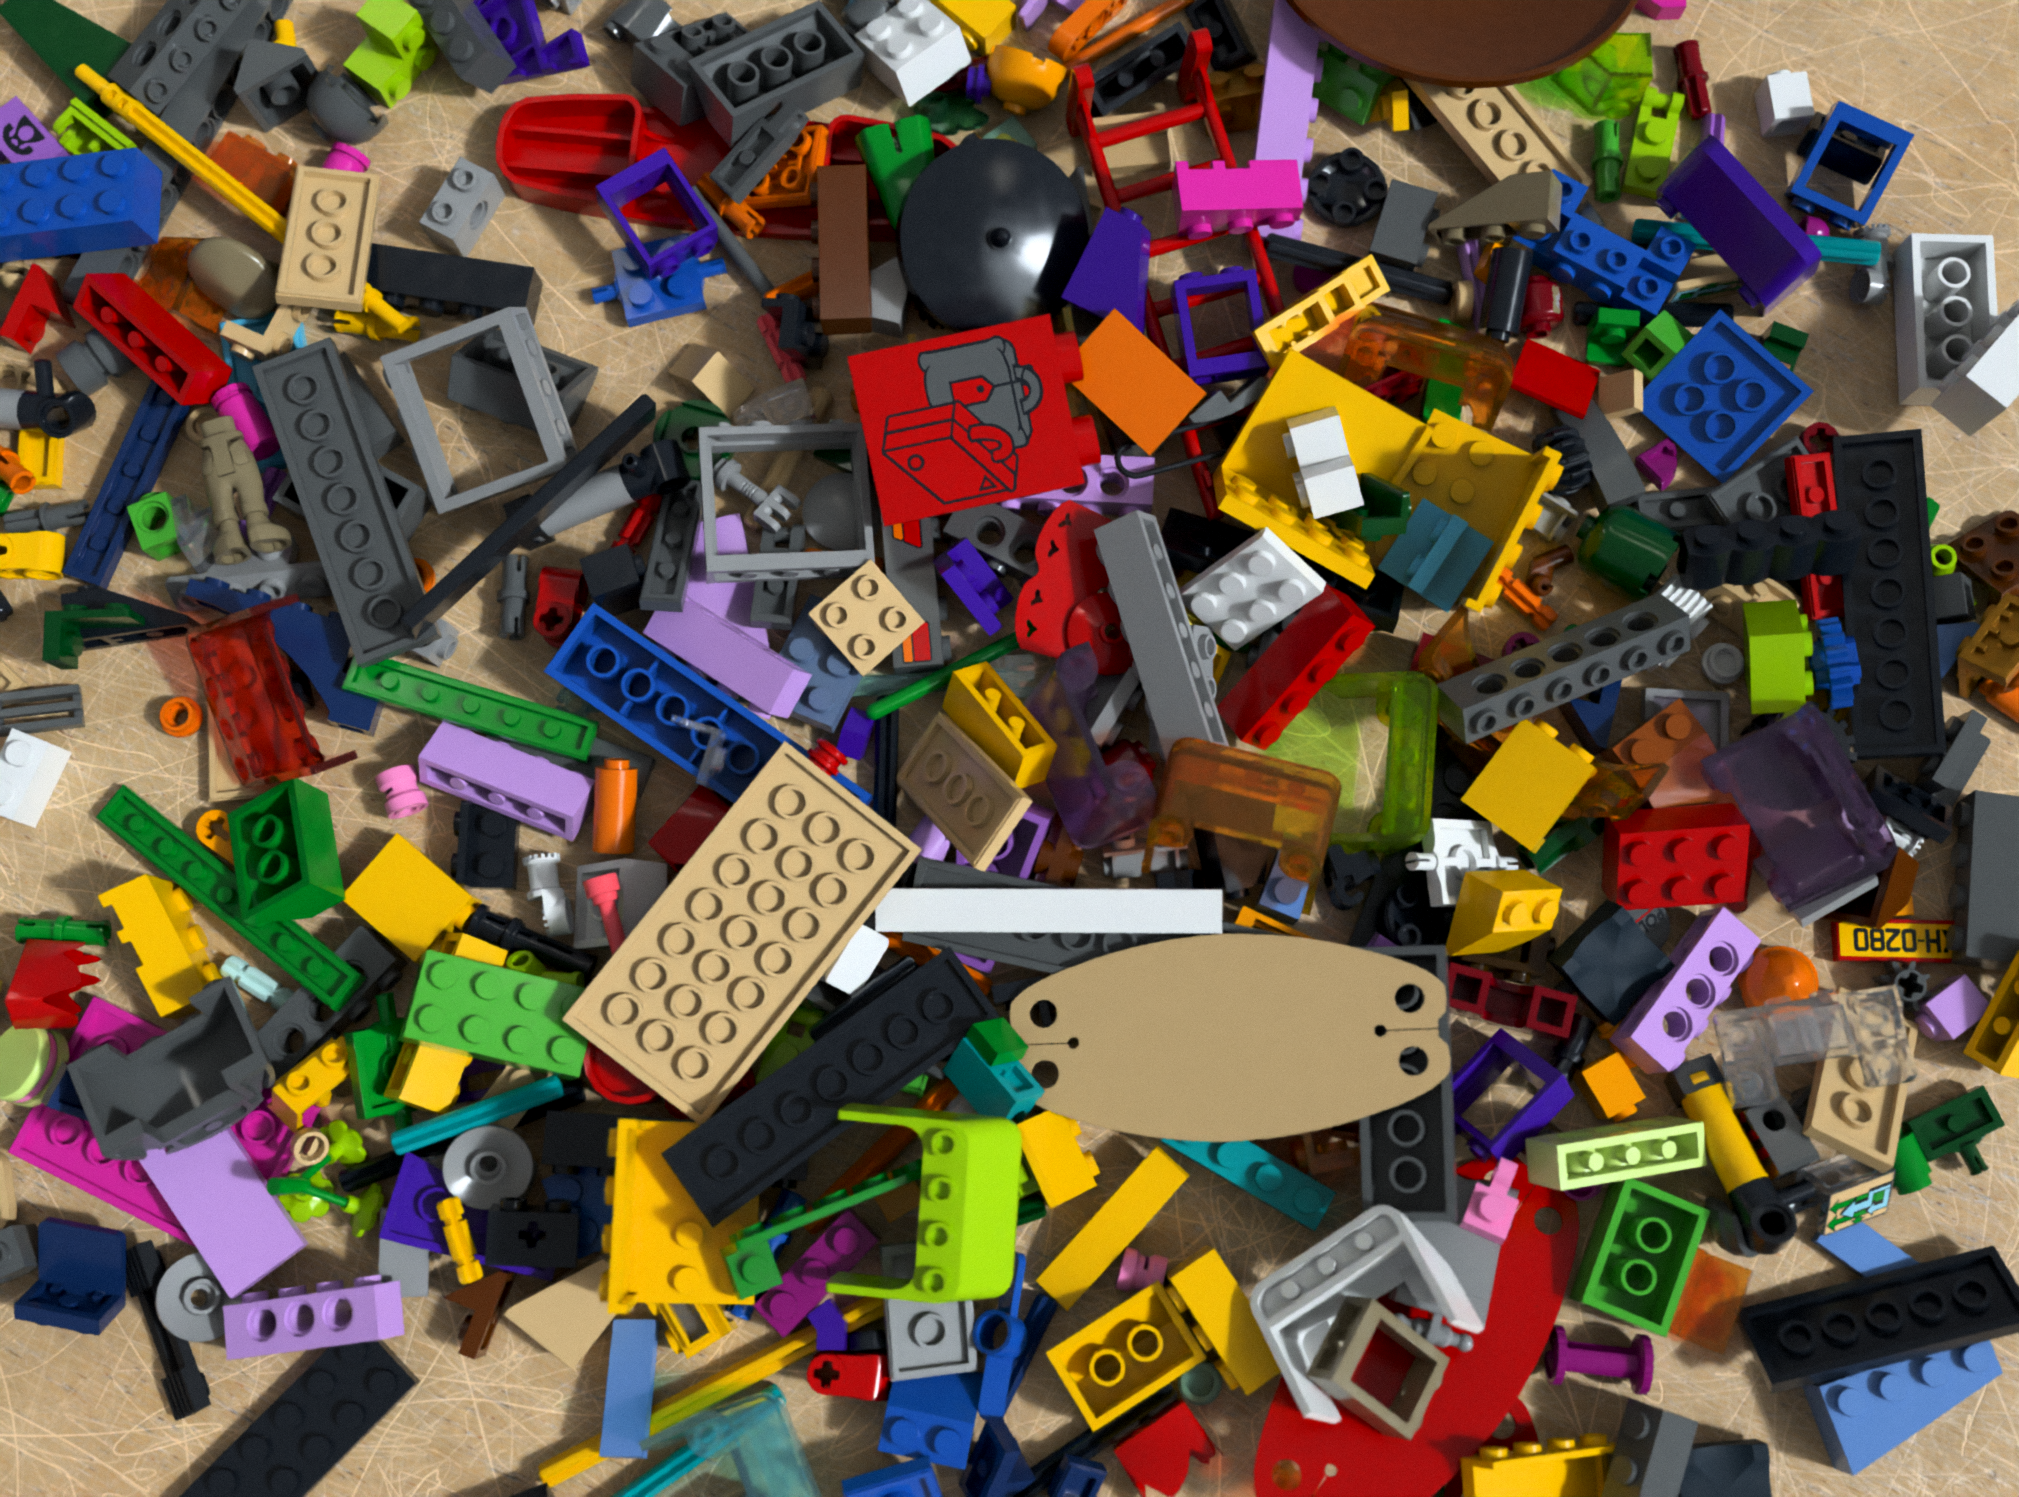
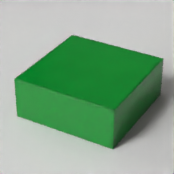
(997, 1041)

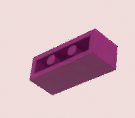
(805, 1281)

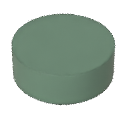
(1200, 1384)

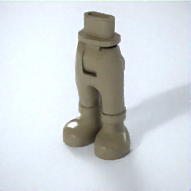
(229, 468)

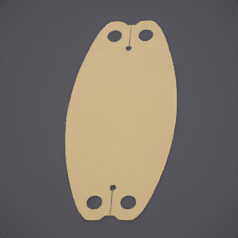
(1232, 1037)

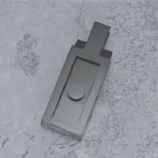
(759, 151)

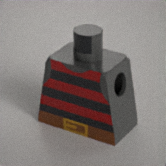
(1778, 1138)

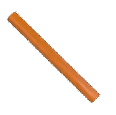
(1126, 33)

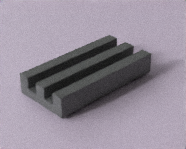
(40, 695)

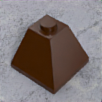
(1885, 900)

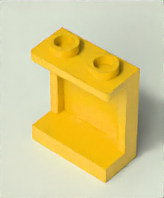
(1530, 782)
(410, 899)

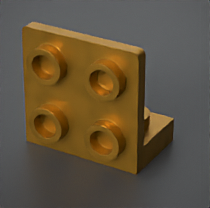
(1992, 649)

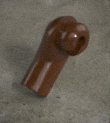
(1543, 566)

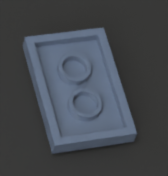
(832, 674)

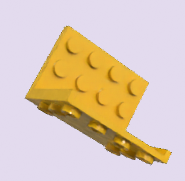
(1257, 477)
(1485, 485)
(658, 1234)

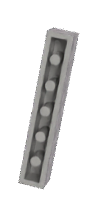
(1158, 631)

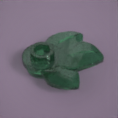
(950, 112)

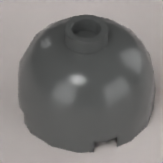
(342, 109)

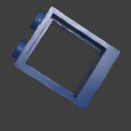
(1866, 127)

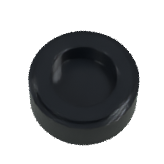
(867, 1341)

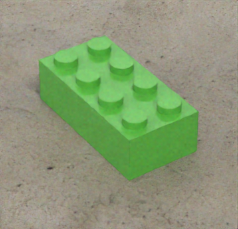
(494, 1015)

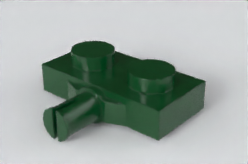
(1957, 1127)

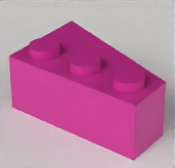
(1236, 197)

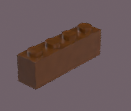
(843, 249)

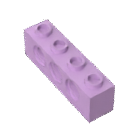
(1136, 493)
(1642, 1032)
(287, 1323)

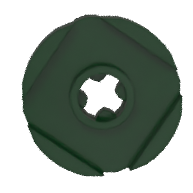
(683, 423)

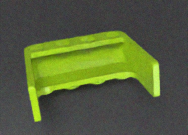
(963, 1211)

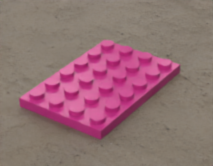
(70, 1150)

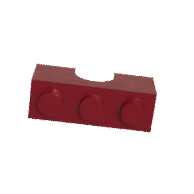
(1510, 1005)

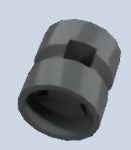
(93, 361)

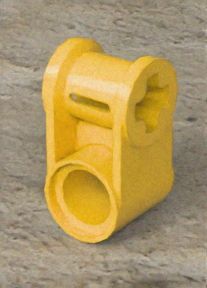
(32, 555)

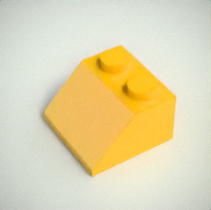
(1501, 911)
(1056, 1157)

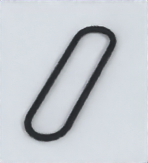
(1138, 475)

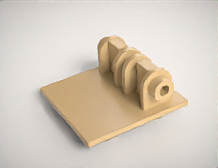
(866, 617)

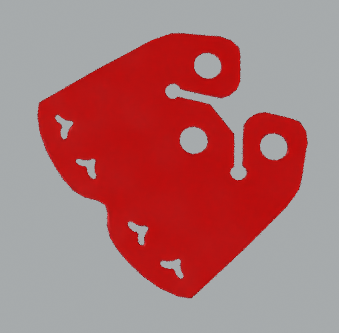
(1062, 579)

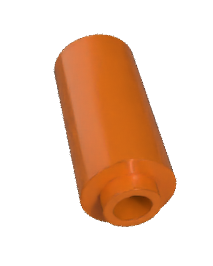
(615, 807)

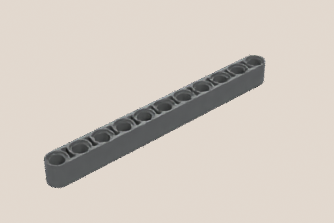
(197, 116)

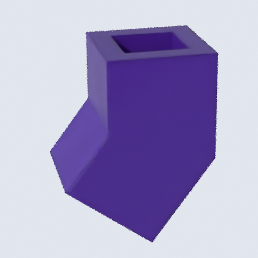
(855, 734)
(830, 1326)

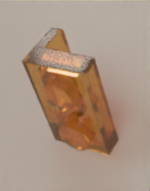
(1710, 1302)

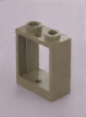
(1343, 1350)

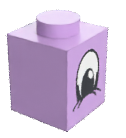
(1951, 1009)

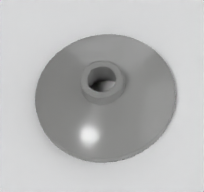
(483, 1185)
(175, 1304)

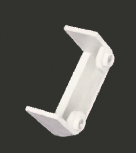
(1357, 1260)

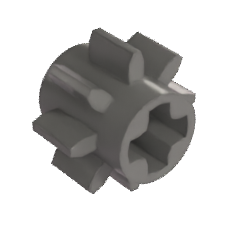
(1910, 979)

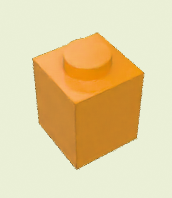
(1609, 1087)

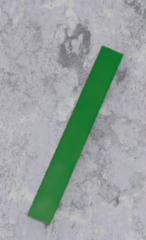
(216, 888)

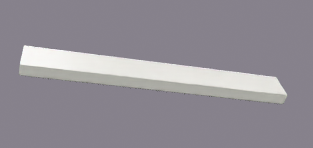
(1050, 910)

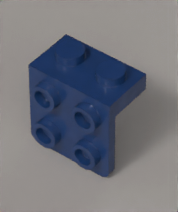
(78, 1277)

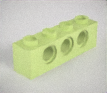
(1615, 1152)

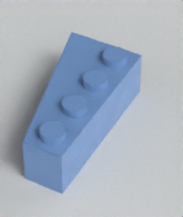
(1882, 1407)

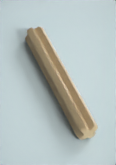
(788, 461)

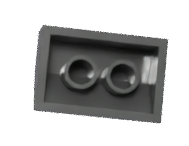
(486, 381)

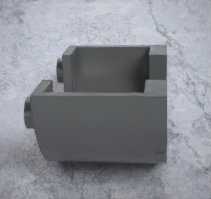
(177, 1083)

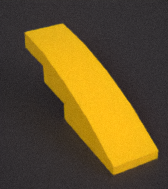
(1320, 310)
(1112, 1228)

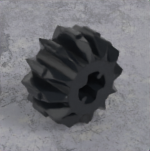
(1573, 459)

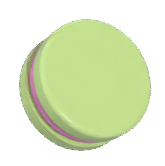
(29, 1063)

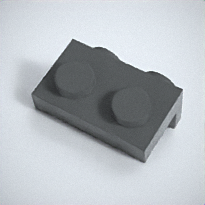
(1965, 746)

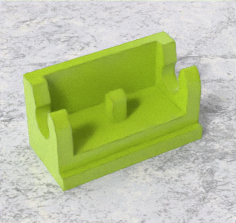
(88, 131)

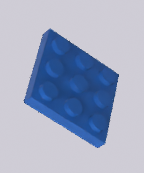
(1722, 396)

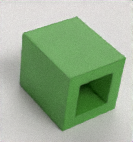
(1657, 345)

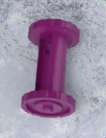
(1603, 1360)

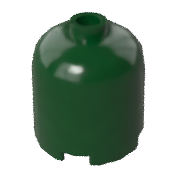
(1626, 550)

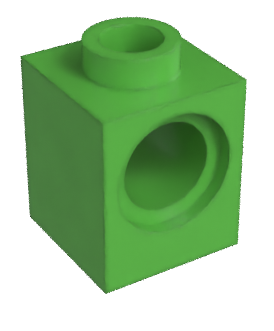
(144, 516)

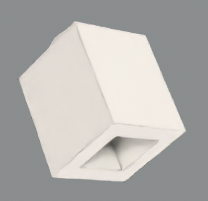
(1784, 103)

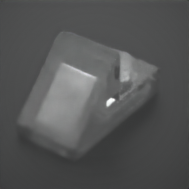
(194, 532)

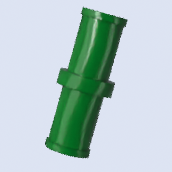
(64, 929)

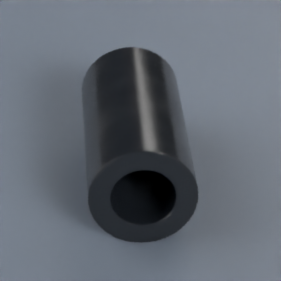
(1505, 293)

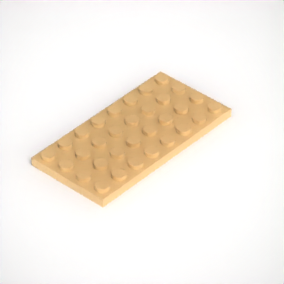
(742, 934)

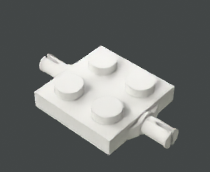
(1452, 850)

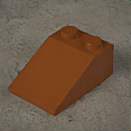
(1680, 742)

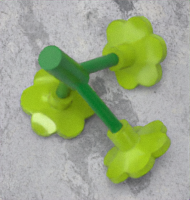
(310, 1194)

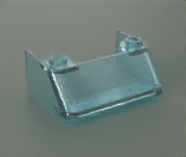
(760, 1441)

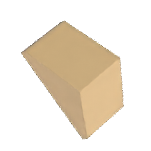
(711, 378)

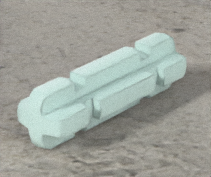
(256, 982)

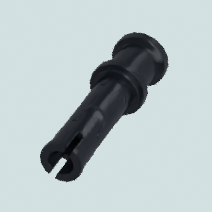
(514, 937)

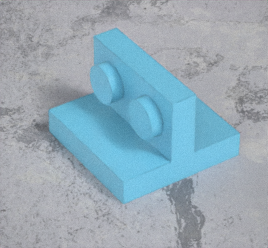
(1435, 555)

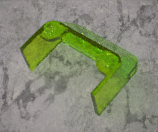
(1410, 709)

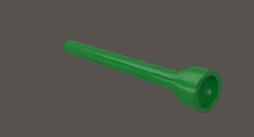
(942, 676)

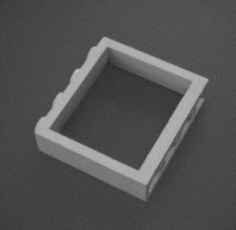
(536, 386)
(796, 436)

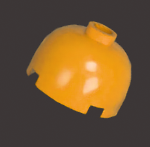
(1023, 79)

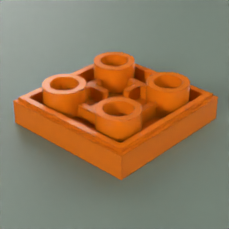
(791, 176)

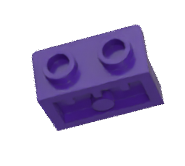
(974, 583)

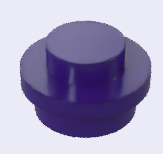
(978, 84)

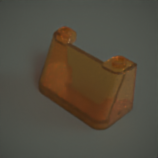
(1433, 350)

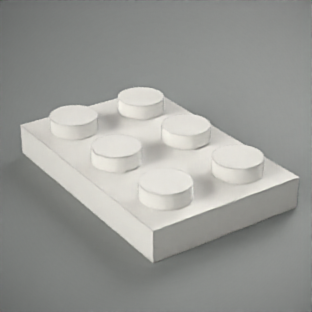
(1251, 589)

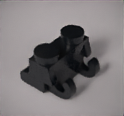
(1346, 872)

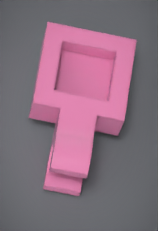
(1489, 1207)

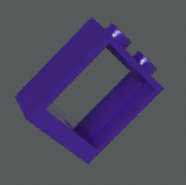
(639, 180)
(1225, 367)
(1482, 1070)

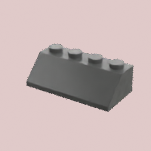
(792, 58)

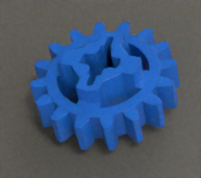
(1834, 663)

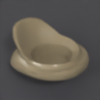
(234, 276)

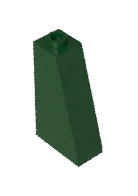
(65, 42)

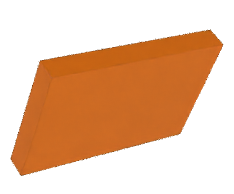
(1135, 382)

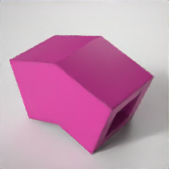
(1662, 8)

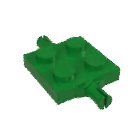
(371, 1061)

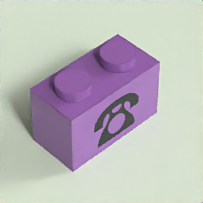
(25, 136)

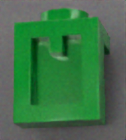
(1609, 336)

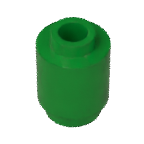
(1910, 1165)

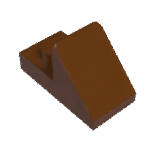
(488, 1300)

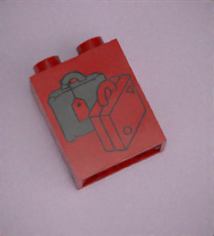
(972, 419)

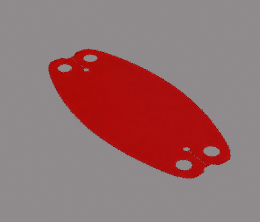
(1475, 1386)

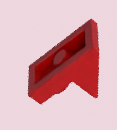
(35, 304)

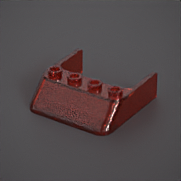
(254, 698)

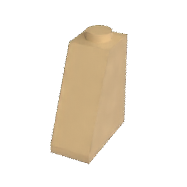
(566, 1312)

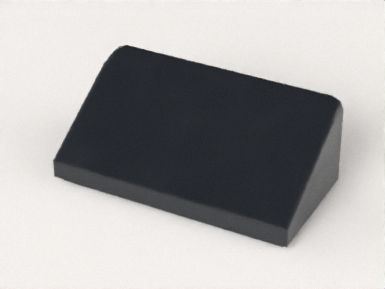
(1229, 39)
(1844, 152)

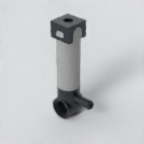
(44, 409)
(656, 471)

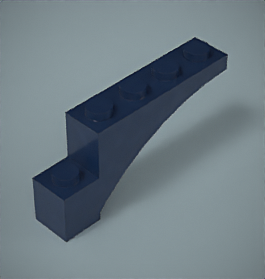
(311, 640)

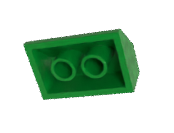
(285, 854)

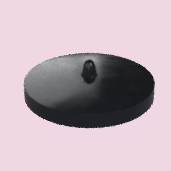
(990, 235)

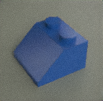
(932, 1418)

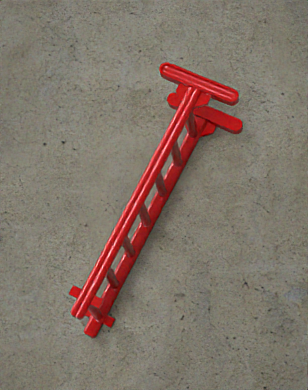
(1192, 86)

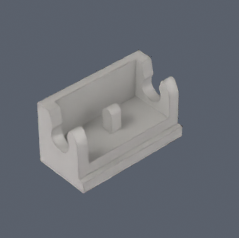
(404, 1264)

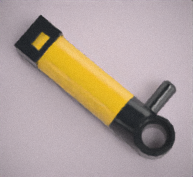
(1699, 1090)

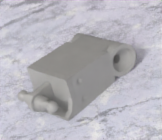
(1472, 1262)

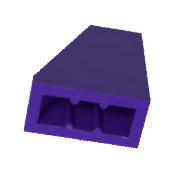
(1113, 269)

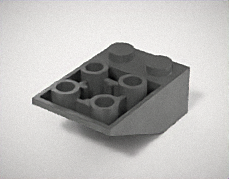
(662, 69)

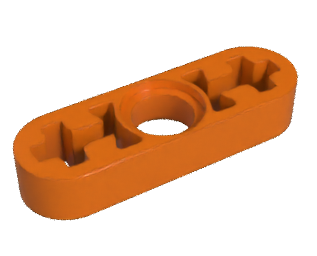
(1082, 27)

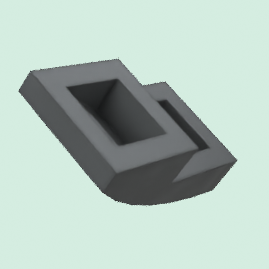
(1216, 405)

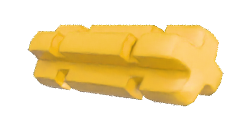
(459, 1240)

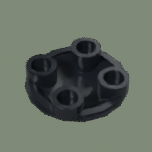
(1347, 188)
(1412, 919)

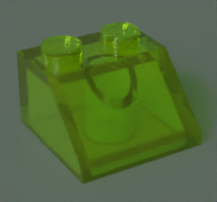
(1612, 77)

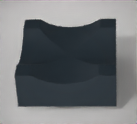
(1610, 962)
(1727, 1470)

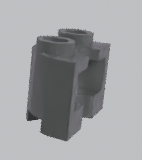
(639, 20)

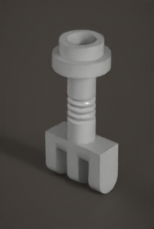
(727, 474)

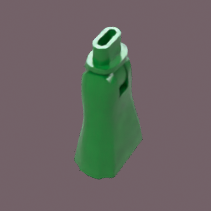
(896, 160)

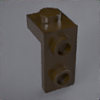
(1531, 962)

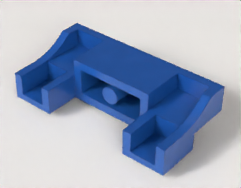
(1605, 263)

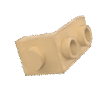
(276, 339)

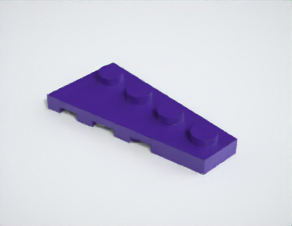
(415, 1220)

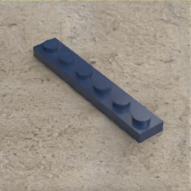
(128, 479)

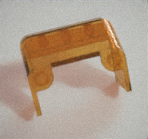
(1248, 800)

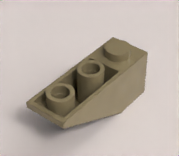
(1515, 206)

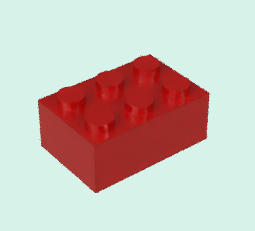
(1676, 857)

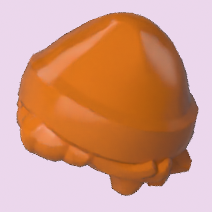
(1777, 973)

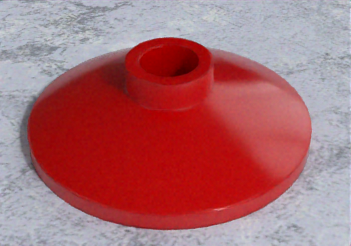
(1089, 623)

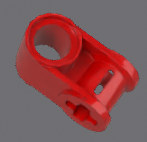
(560, 597)
(861, 1375)

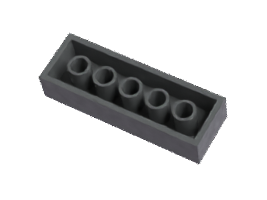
(1411, 1147)

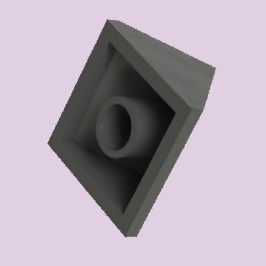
(274, 81)

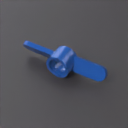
(1000, 1360)

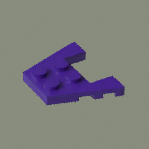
(522, 36)

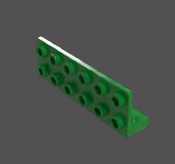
(749, 1254)

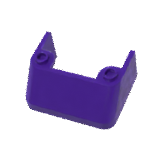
(1740, 224)

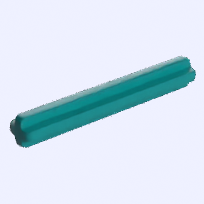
(476, 1114)

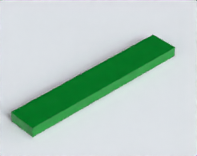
(474, 708)

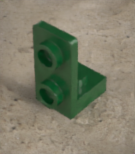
(62, 630)

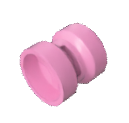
(401, 791)
(1139, 1270)

